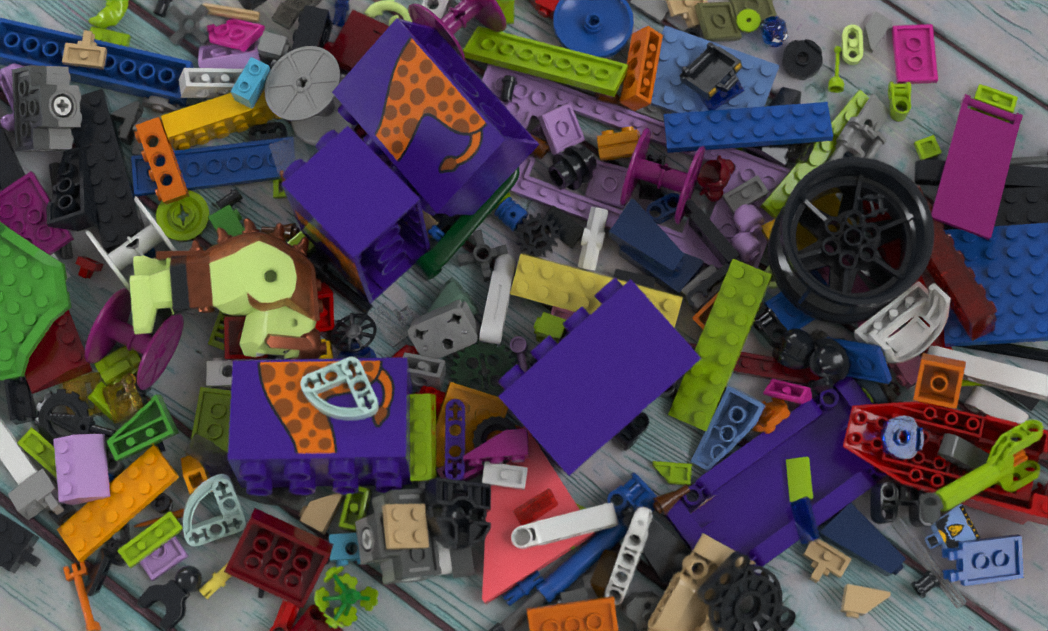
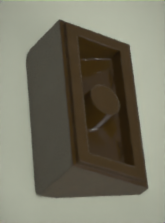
(603, 572)

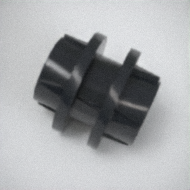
(572, 168)

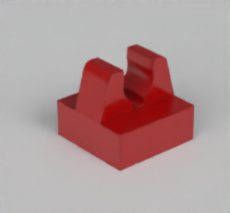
(88, 266)

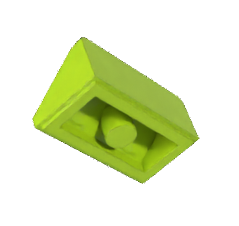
(799, 478)

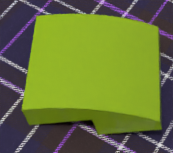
(995, 98)

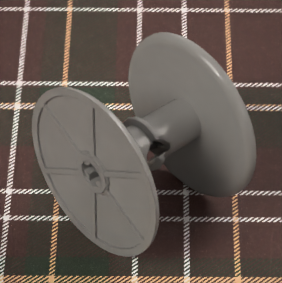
(301, 92)

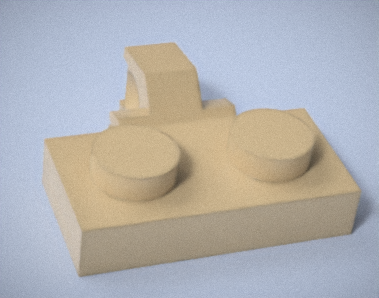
(686, 10)
(85, 53)
(825, 560)

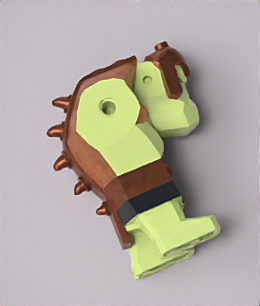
(240, 276)

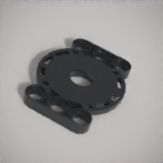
(741, 583)

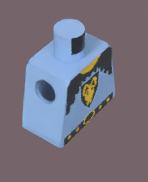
(951, 529)

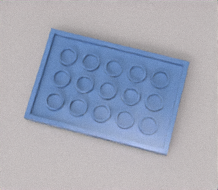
(680, 50)

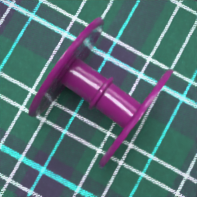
(485, 11)
(661, 175)
(112, 327)

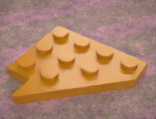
(477, 408)

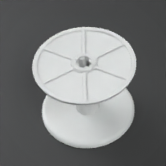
(146, 240)

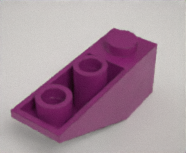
(505, 446)

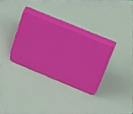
(788, 391)

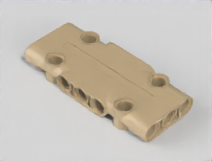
(680, 605)

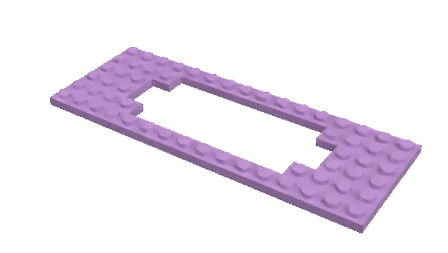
(537, 96)

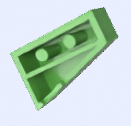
(145, 429)

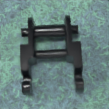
(870, 198)

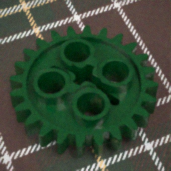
(465, 374)

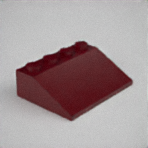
(57, 356)
(279, 558)

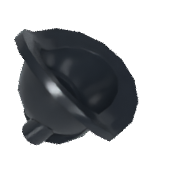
(829, 359)

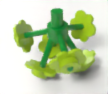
(348, 595)

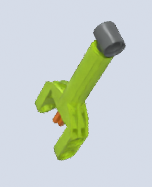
(1004, 462)

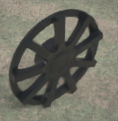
(354, 332)

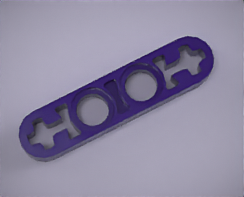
(451, 440)

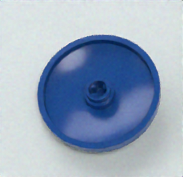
(593, 26)

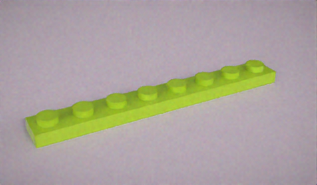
(818, 156)

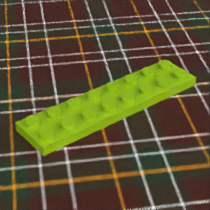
(546, 61)
(720, 344)

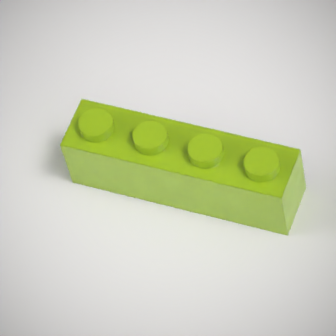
(422, 437)

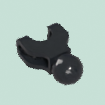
(173, 595)

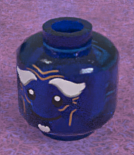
(774, 31)

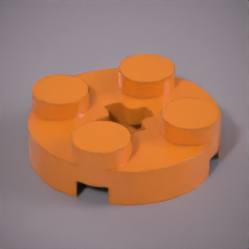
(772, 415)

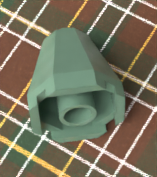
(451, 292)

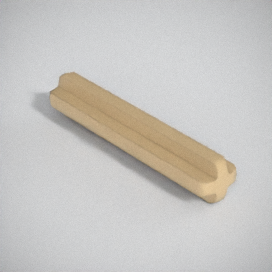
(232, 12)

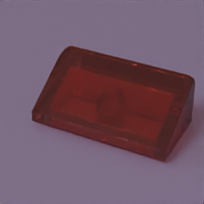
(535, 507)

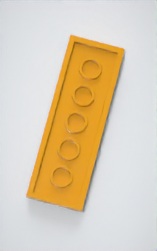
(128, 496)

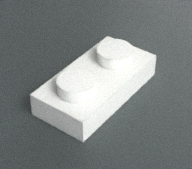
(505, 475)

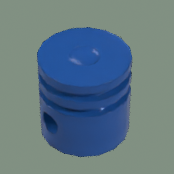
(508, 210)

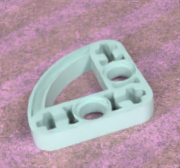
(344, 375)
(228, 514)

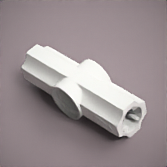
(593, 238)

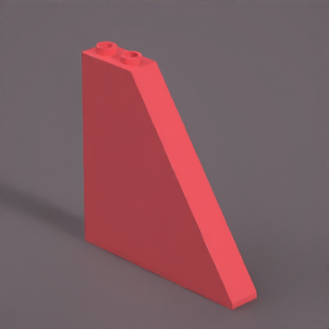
(502, 560)

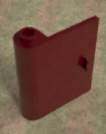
(355, 39)

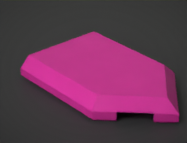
(235, 34)

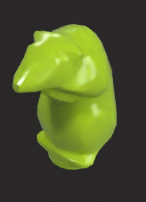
(110, 14)

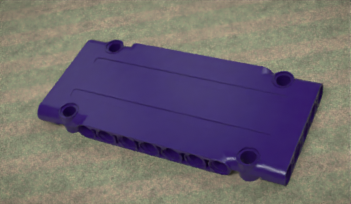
(752, 483)

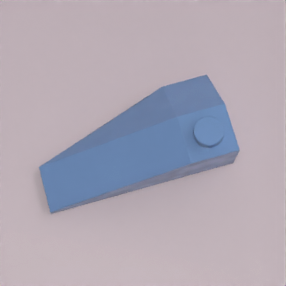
(730, 423)

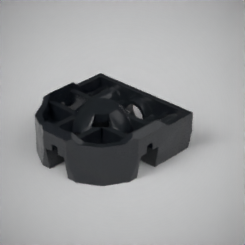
(446, 528)

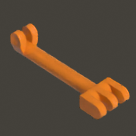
(77, 575)

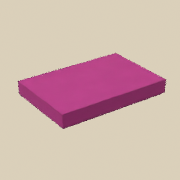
(914, 54)

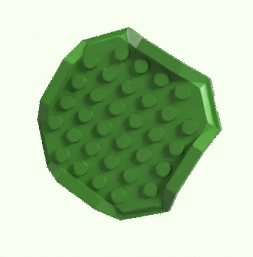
(30, 299)

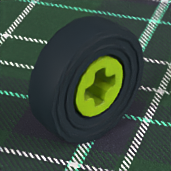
(872, 391)

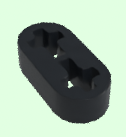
(268, 131)

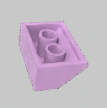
(226, 58)
(81, 468)

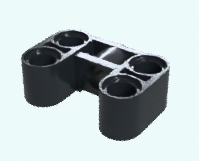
(896, 495)

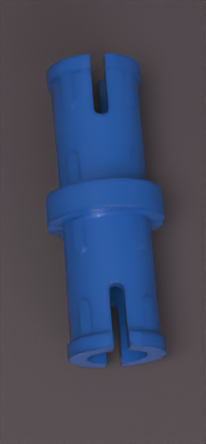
(523, 588)

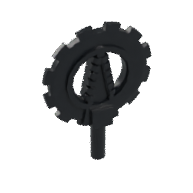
(76, 423)

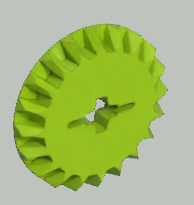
(194, 223)

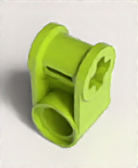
(899, 96)

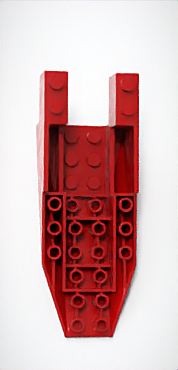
(931, 472)

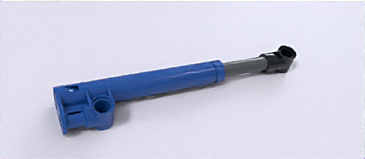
(585, 556)

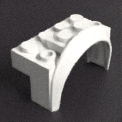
(916, 336)

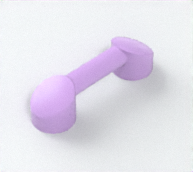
(520, 347)

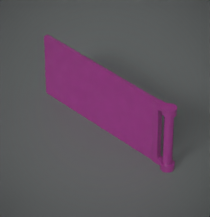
(976, 168)

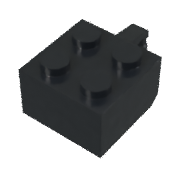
(16, 545)

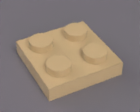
(405, 526)

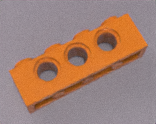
(642, 68)
(155, 129)

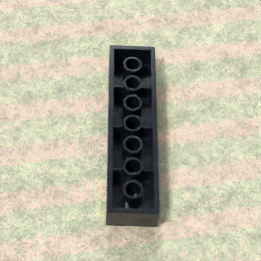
(109, 175)

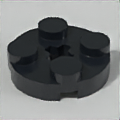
(800, 48)

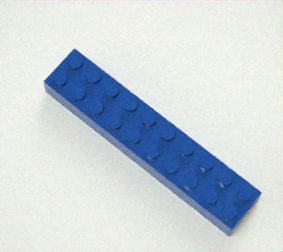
(125, 68)

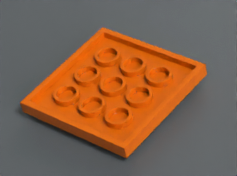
(583, 615)

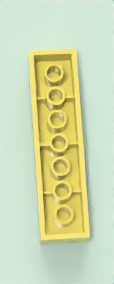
(574, 287)

